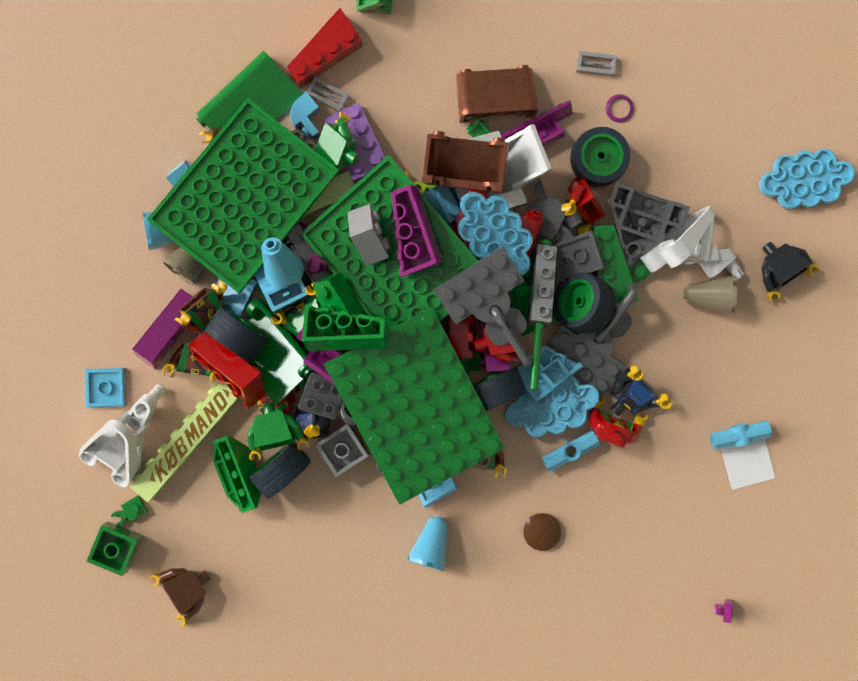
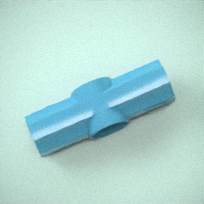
(740, 435)
(582, 445)

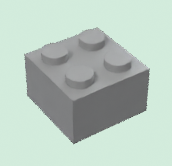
(342, 449)

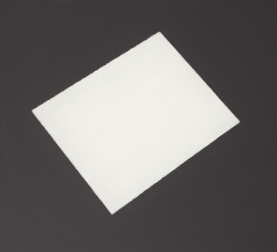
(748, 464)

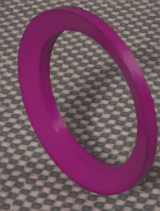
(608, 108)

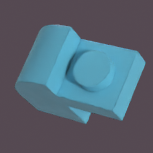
(301, 112)

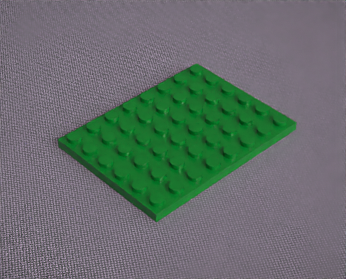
(240, 192)
(379, 285)
(415, 406)

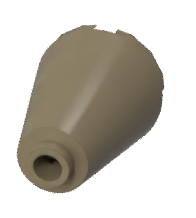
(184, 265)
(714, 294)

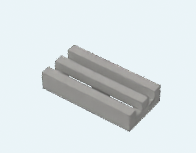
(597, 64)
(341, 102)

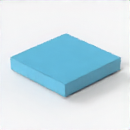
(105, 387)

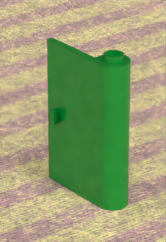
(261, 83)
(281, 358)

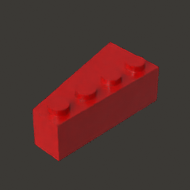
(327, 48)
(462, 336)
(229, 369)

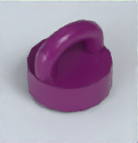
(314, 262)

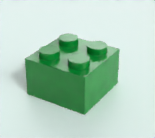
(114, 548)

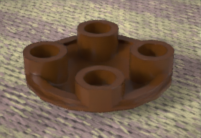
(542, 531)

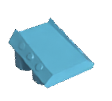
(238, 302)

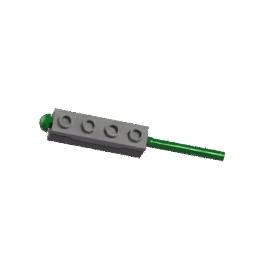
(540, 299)

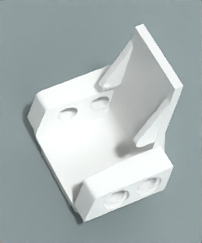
(524, 164)

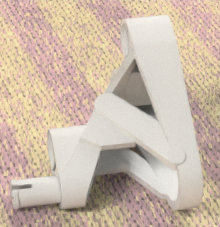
(684, 248)
(123, 452)

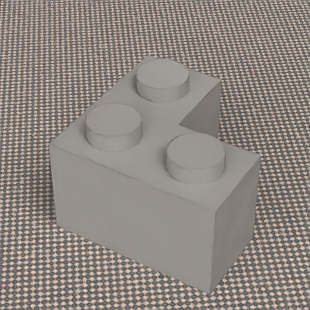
(366, 234)

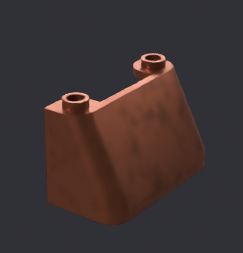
(496, 93)
(465, 163)

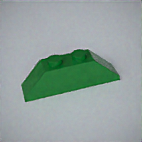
(234, 471)

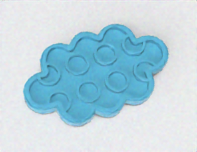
(806, 179)
(490, 225)
(554, 412)

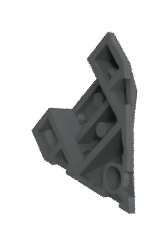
(643, 220)

